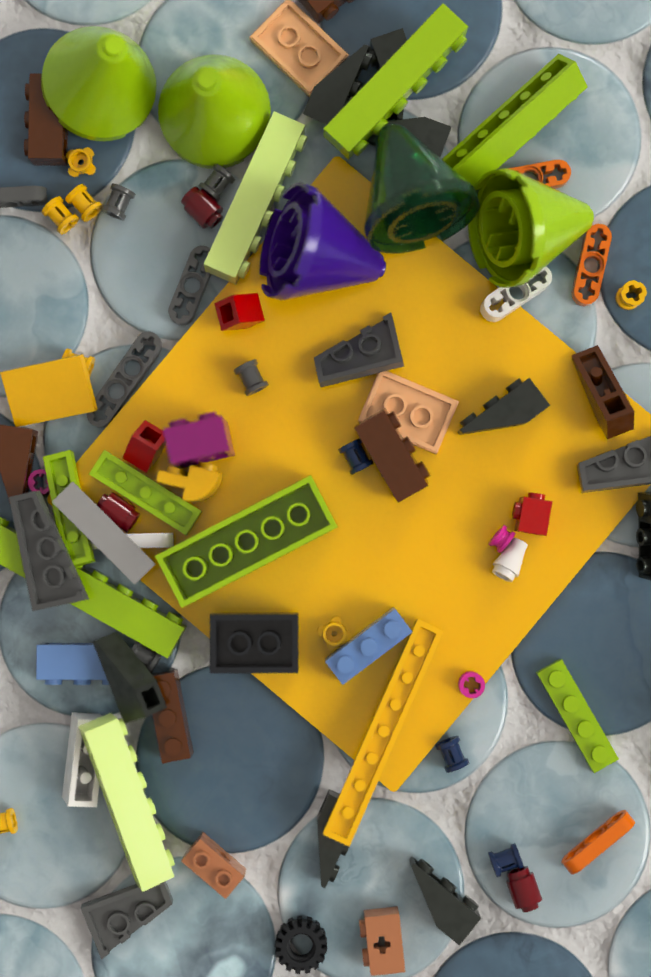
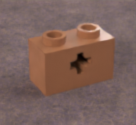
(214, 865)
(385, 958)

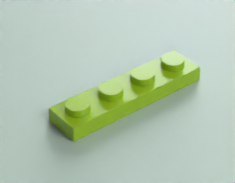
(60, 472)
(145, 492)
(577, 715)

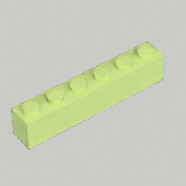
(255, 198)
(126, 800)

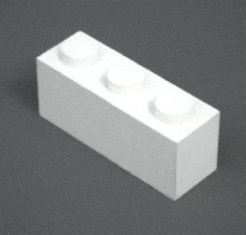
(80, 780)

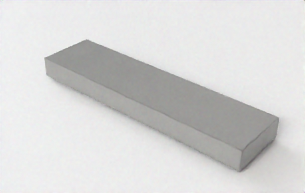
(103, 533)

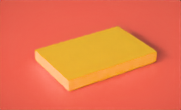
(49, 390)

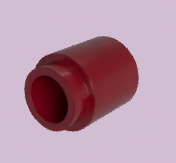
(202, 208)
(119, 511)
(523, 889)

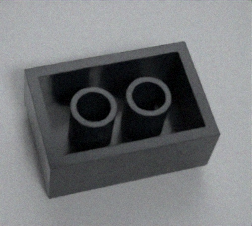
(254, 642)

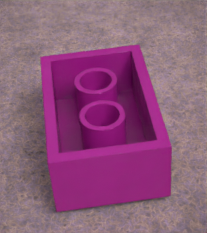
(198, 440)

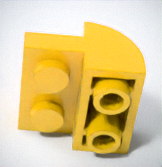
(198, 486)

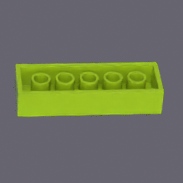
(246, 541)

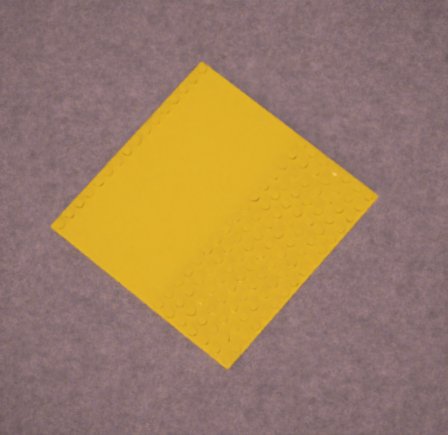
(411, 555)

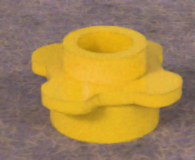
(75, 156)
(333, 641)

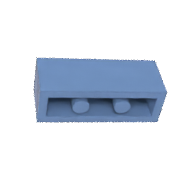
(368, 645)
(68, 662)

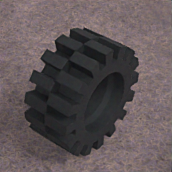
(306, 961)

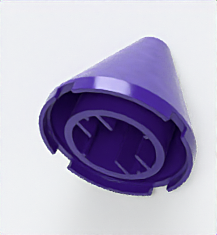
(314, 248)

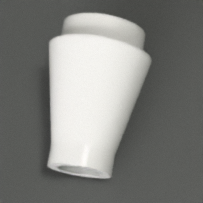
(509, 562)

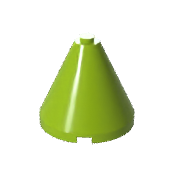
(98, 83)
(214, 111)
(522, 226)

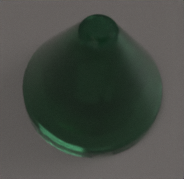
(414, 195)

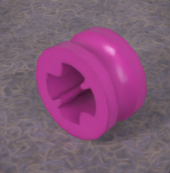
(32, 482)
(501, 538)
(477, 678)

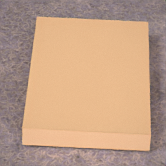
(298, 46)
(420, 410)

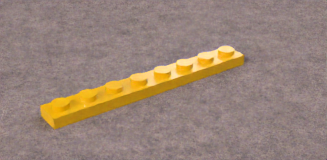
(382, 732)

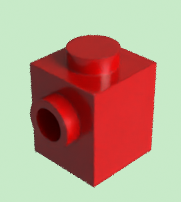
(239, 311)
(145, 446)
(532, 514)

